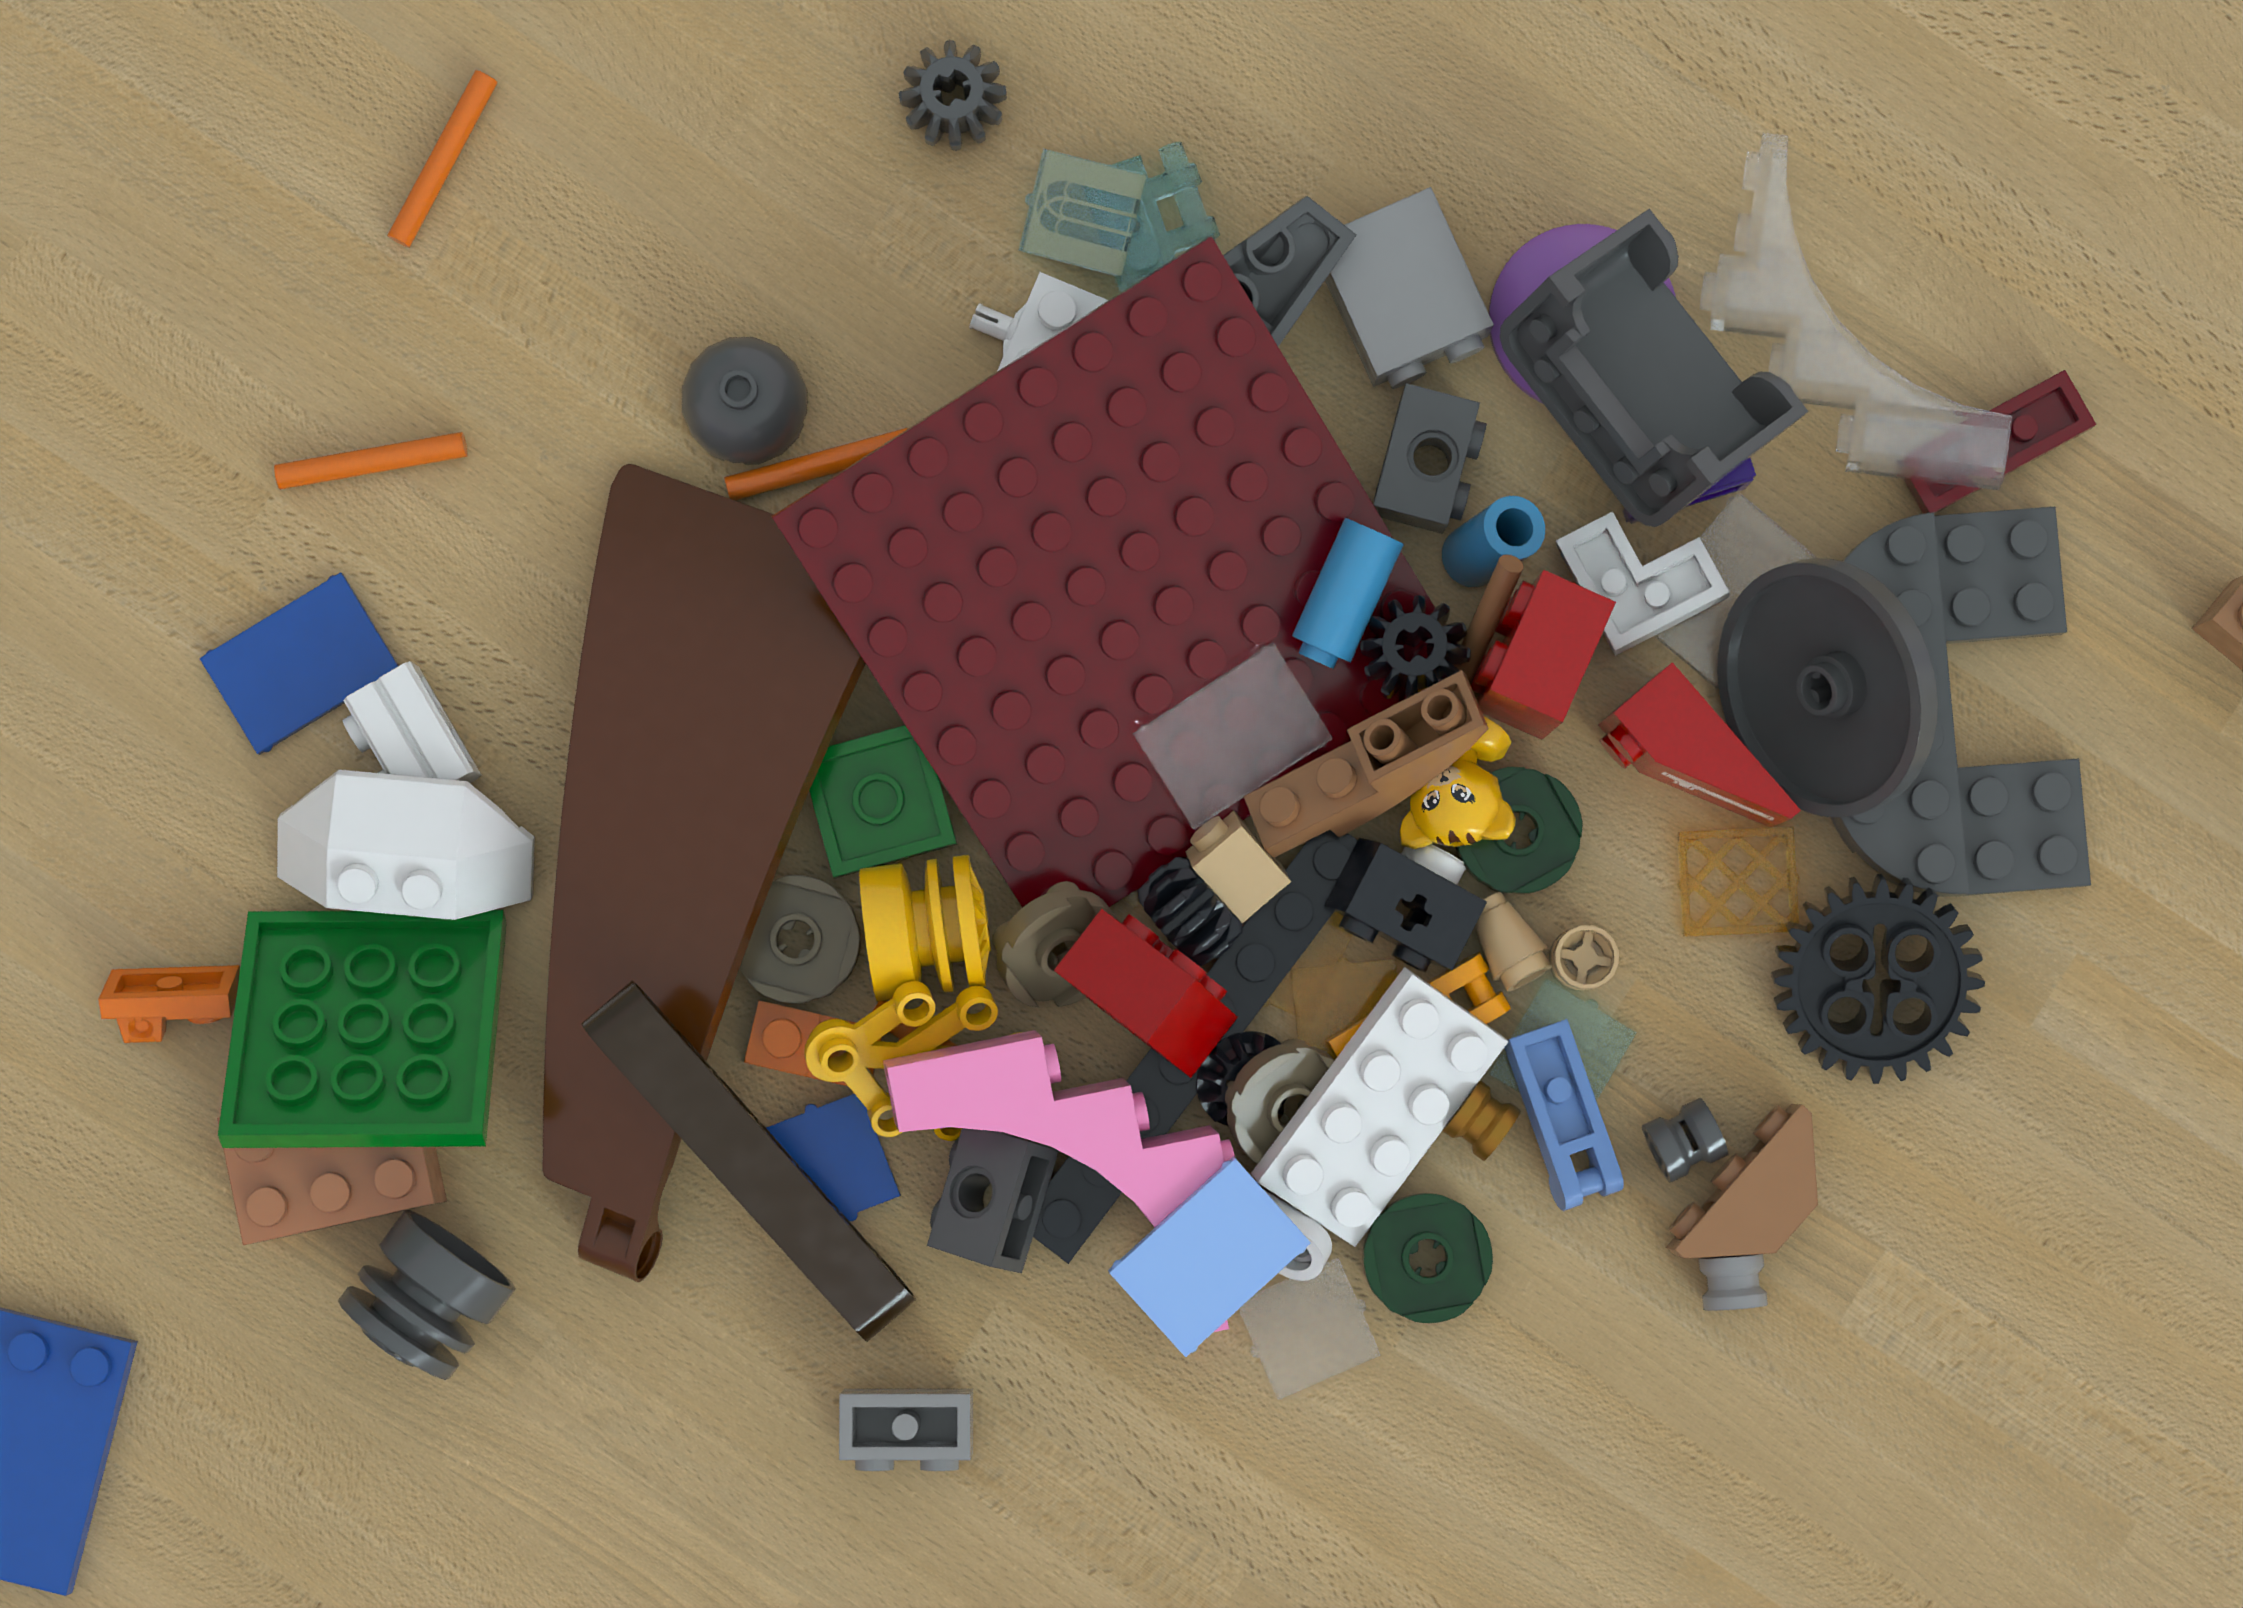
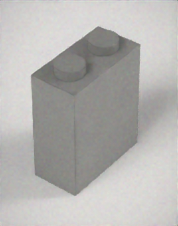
(1407, 292)

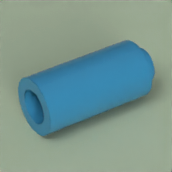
(1503, 528)
(1346, 593)

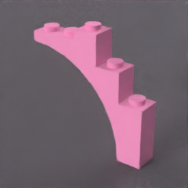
(1008, 1089)

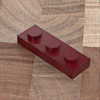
(2040, 423)

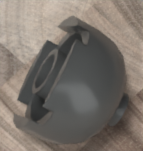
(744, 400)

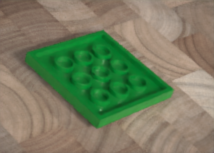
(363, 1030)

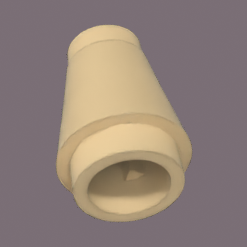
(1510, 944)

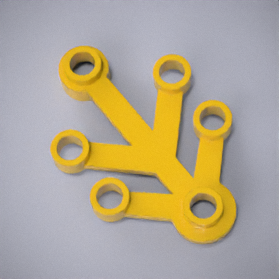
(867, 1052)

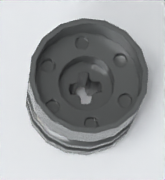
(421, 1302)

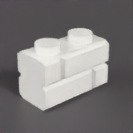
(407, 728)

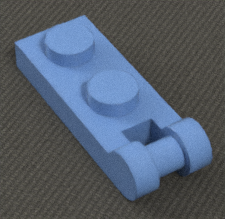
(1563, 1113)

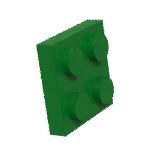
(879, 802)

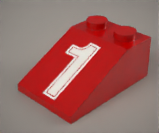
(1685, 744)

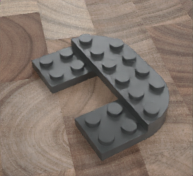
(1989, 823)

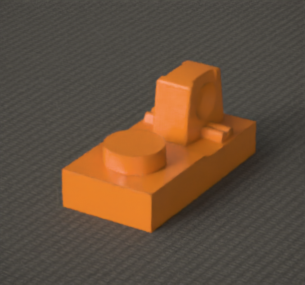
(150, 996)
(781, 1036)

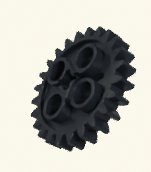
(1935, 977)

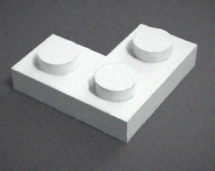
(1645, 596)

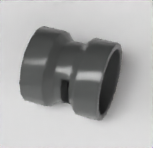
(1672, 1145)

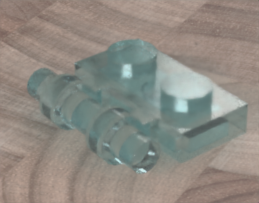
(1152, 244)

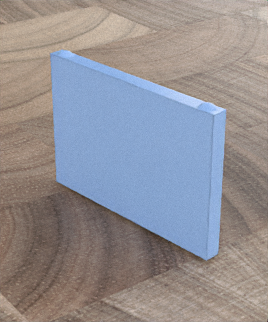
(1209, 1256)

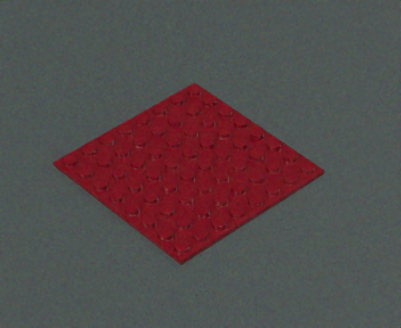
(1088, 559)

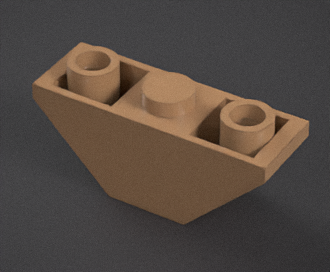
(1756, 1197)

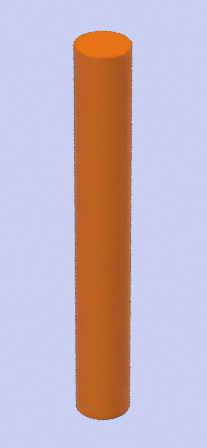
(442, 158)
(370, 460)
(803, 467)

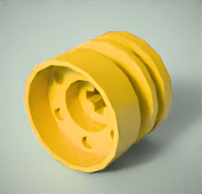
(923, 926)

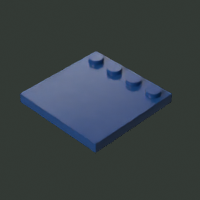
(55, 1437)

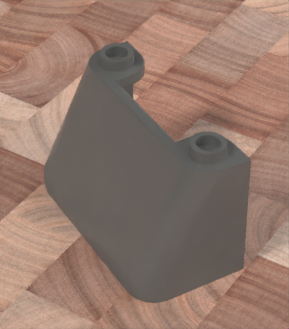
(1640, 376)

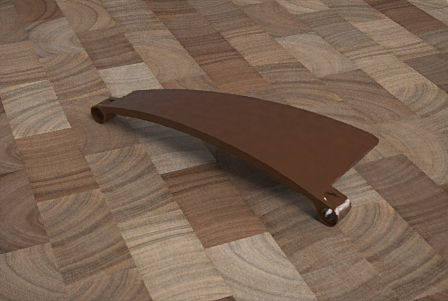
(686, 769)

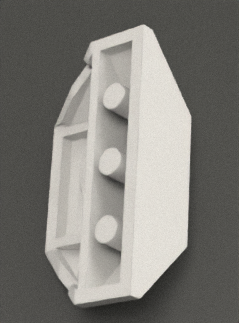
(404, 847)

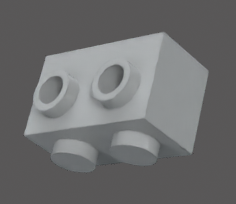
(906, 1425)

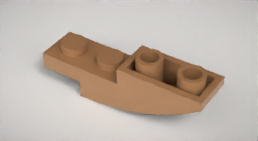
(1374, 771)

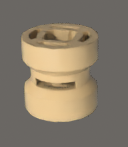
(1594, 958)

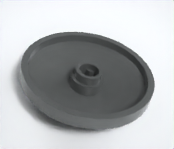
(1828, 685)

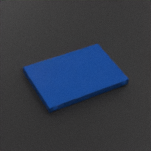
(299, 663)

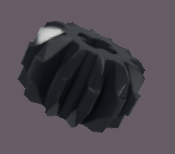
(1411, 629)
(1189, 912)

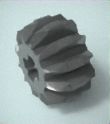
(945, 75)

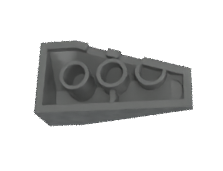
(1289, 262)

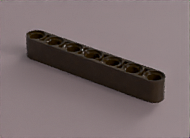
(748, 1160)

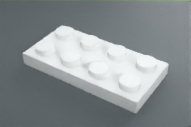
(1379, 1107)

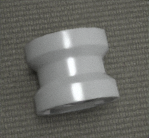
(1733, 1282)

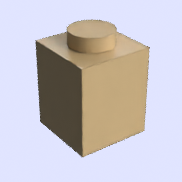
(1236, 865)

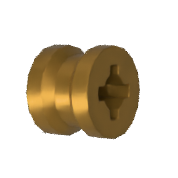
(1482, 1121)

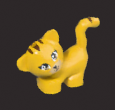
(1462, 801)

